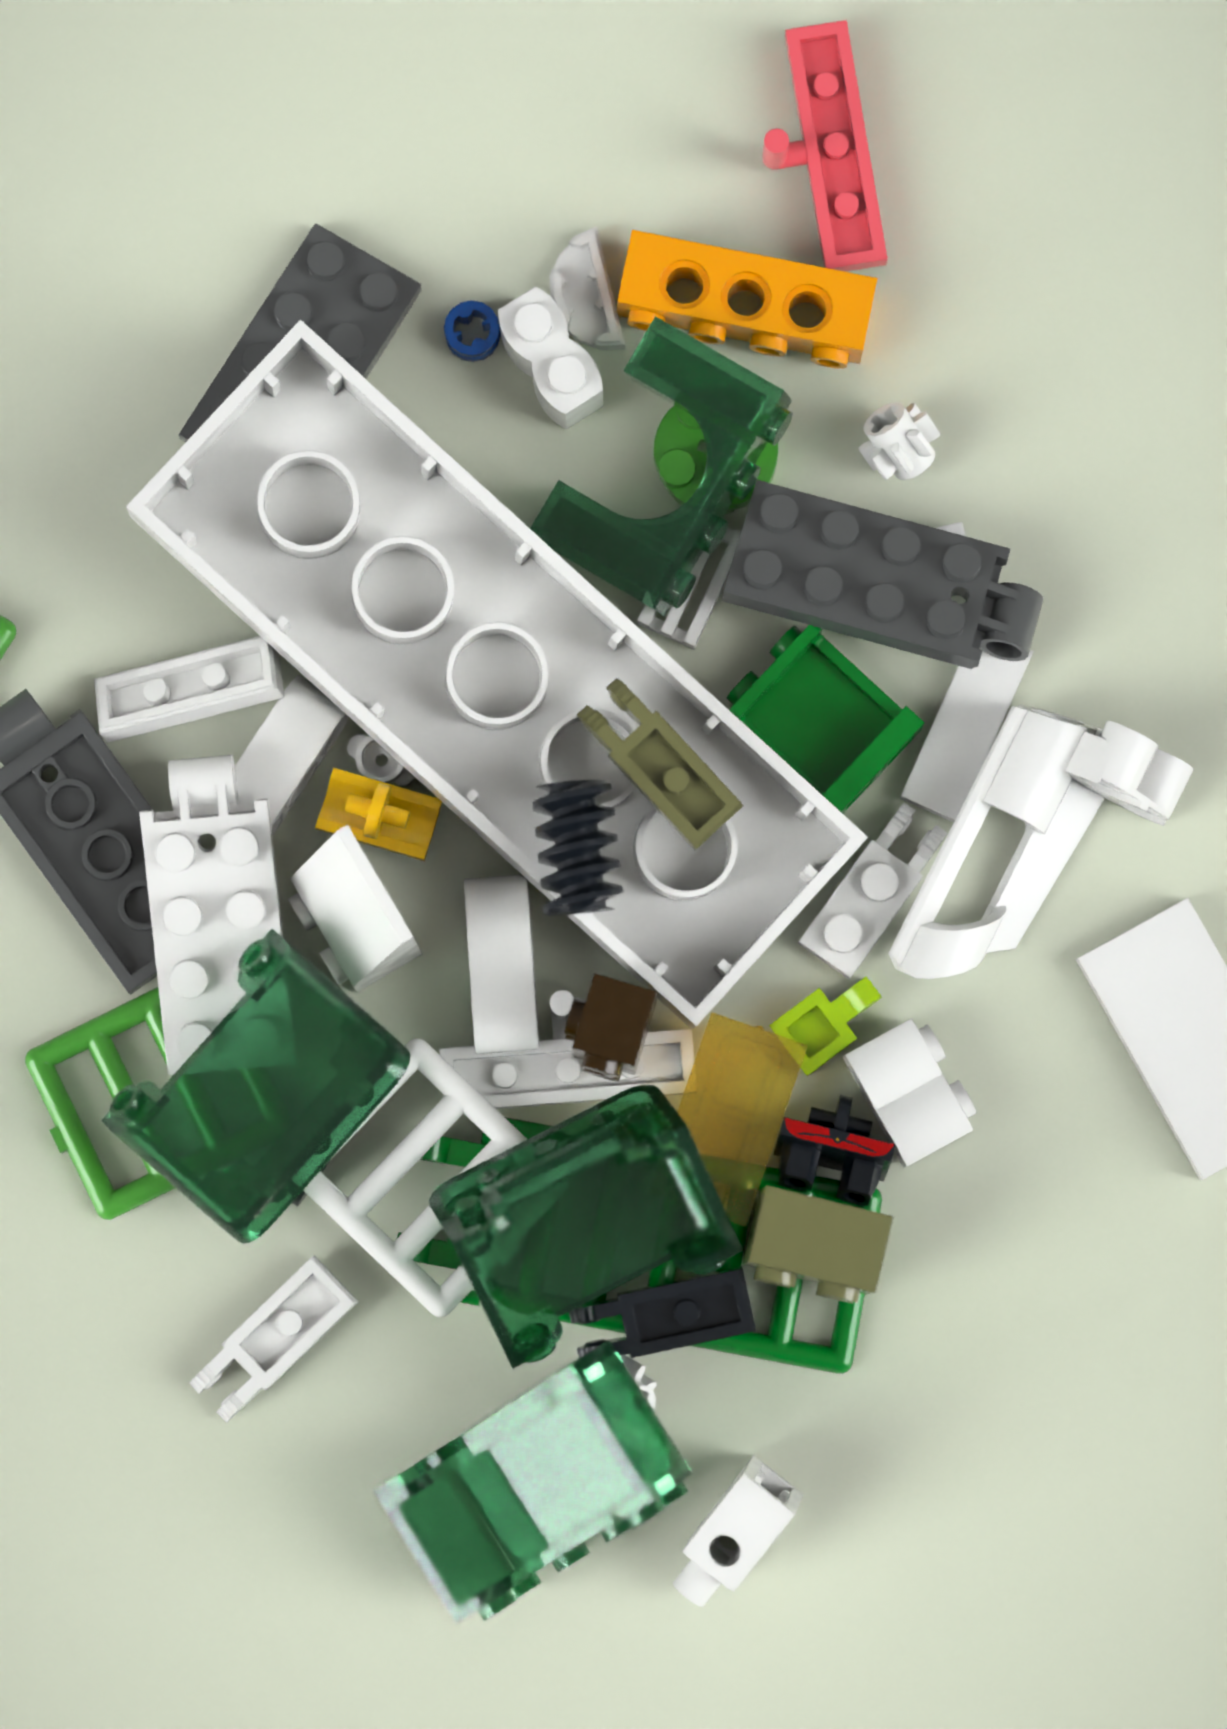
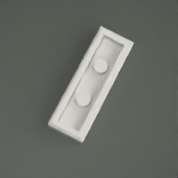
(188, 688)
(963, 734)

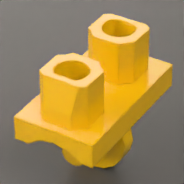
(379, 814)

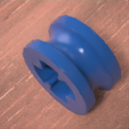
(464, 314)

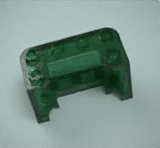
(536, 1485)

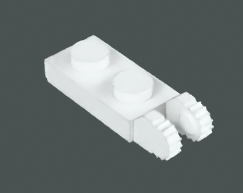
(868, 897)
(278, 1333)

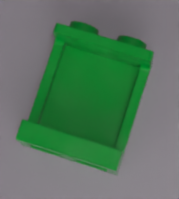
(824, 716)

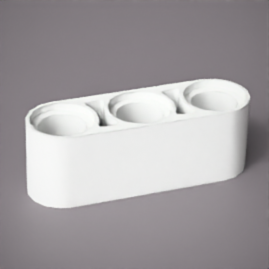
(288, 748)
(501, 964)

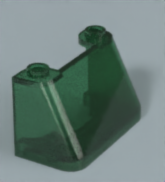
(263, 1093)
(581, 1216)

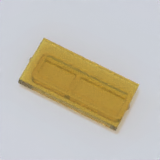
(738, 1105)

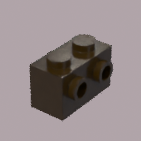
(610, 1026)

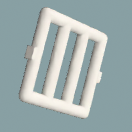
(351, 1211)

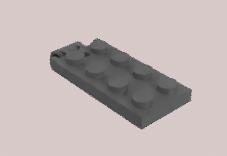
(338, 294)
(879, 579)
(80, 830)

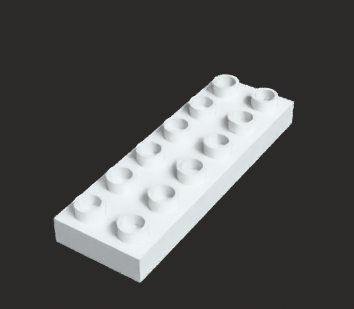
(476, 654)

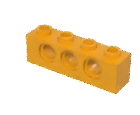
(720, 272)

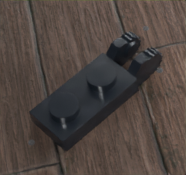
(674, 1313)

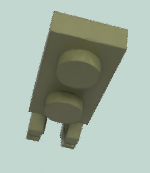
(664, 768)

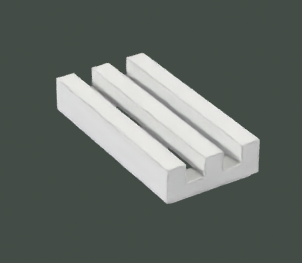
(669, 627)

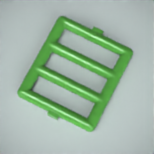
(68, 1130)

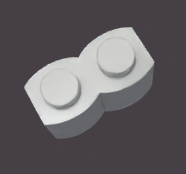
(540, 346)
(909, 1091)

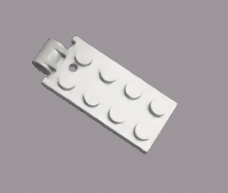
(205, 900)

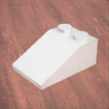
(352, 912)

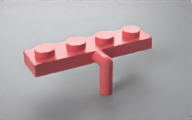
(831, 147)

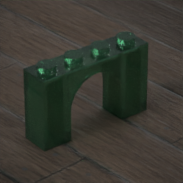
(656, 555)

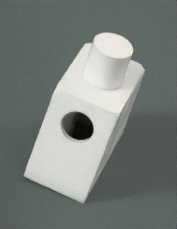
(750, 1512)

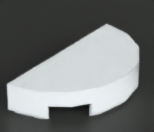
(585, 294)

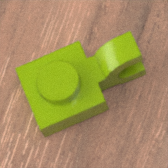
(824, 1023)

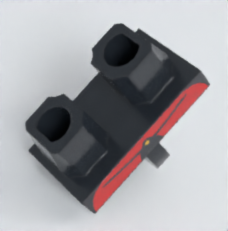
(835, 1143)

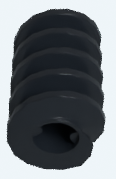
(576, 847)

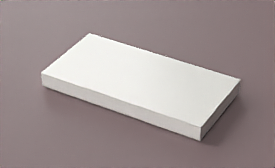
(1169, 1007)

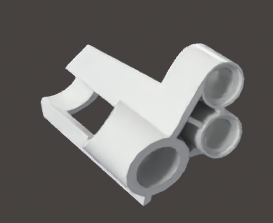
(1054, 780)

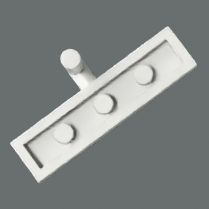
(557, 1077)

